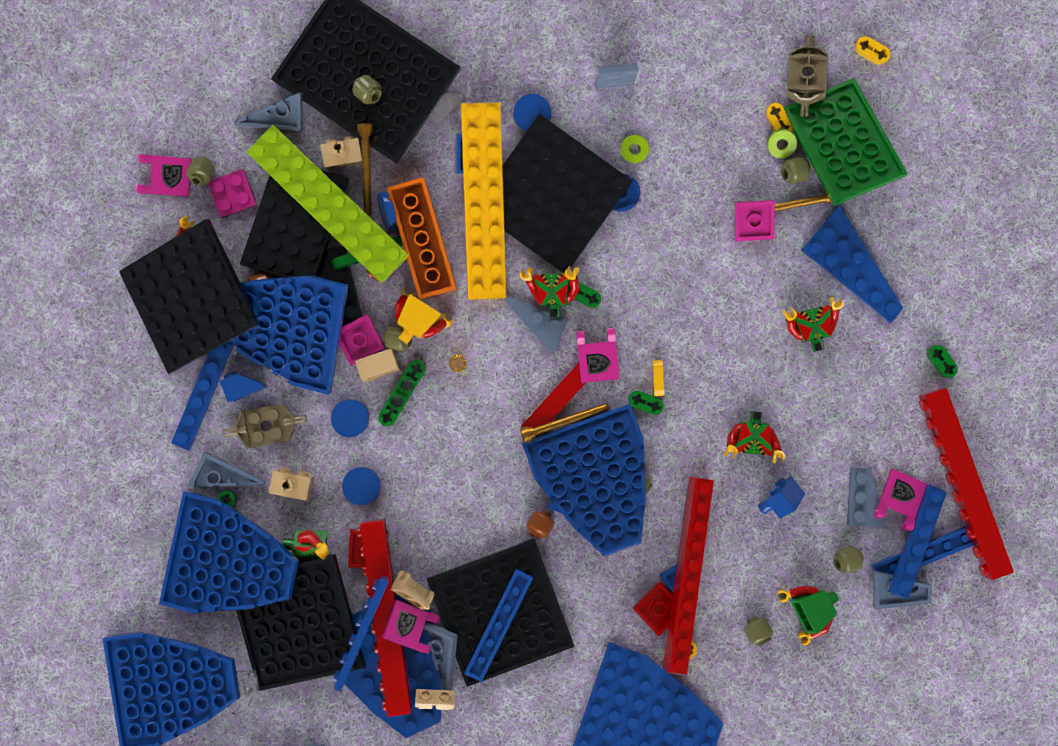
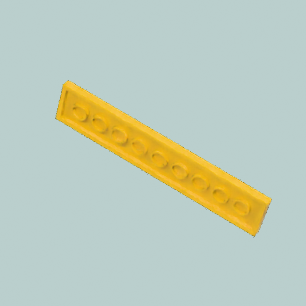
(483, 200)

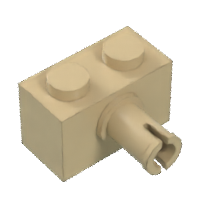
(341, 153)
(291, 484)

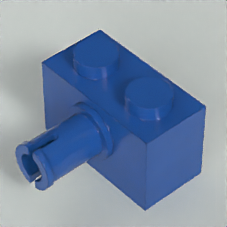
(783, 498)

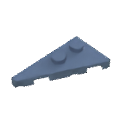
(283, 115)
(545, 328)
(216, 472)
(443, 650)

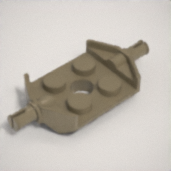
(804, 88)
(250, 429)

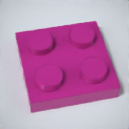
(232, 193)
(754, 220)
(360, 339)

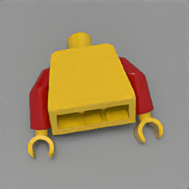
(418, 318)

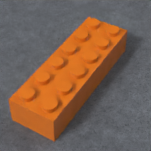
(422, 239)

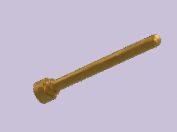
(365, 131)
(803, 202)
(529, 433)

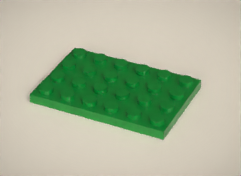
(846, 143)

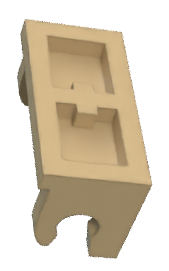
(377, 365)
(412, 591)

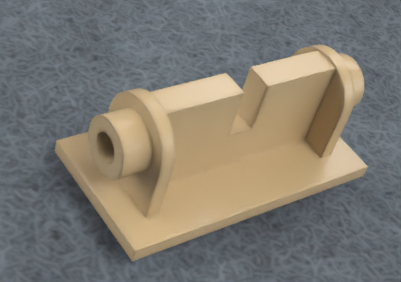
(440, 698)

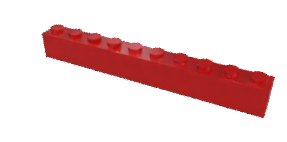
(966, 484)
(688, 575)
(391, 654)

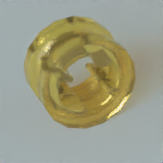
(452, 366)

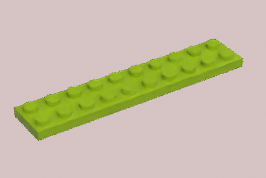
(327, 204)

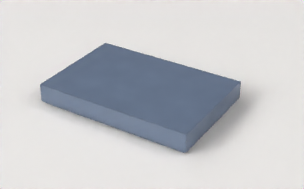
(616, 75)

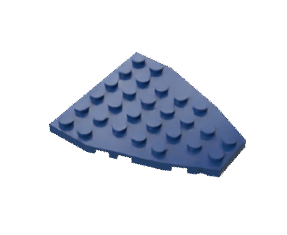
(296, 328)
(595, 477)
(224, 560)
(421, 675)
(165, 686)
(643, 706)

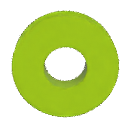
(641, 142)
(784, 152)

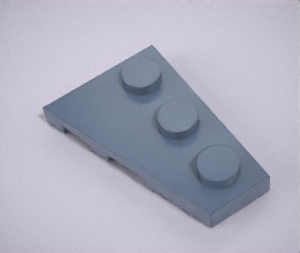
(863, 499)
(883, 599)

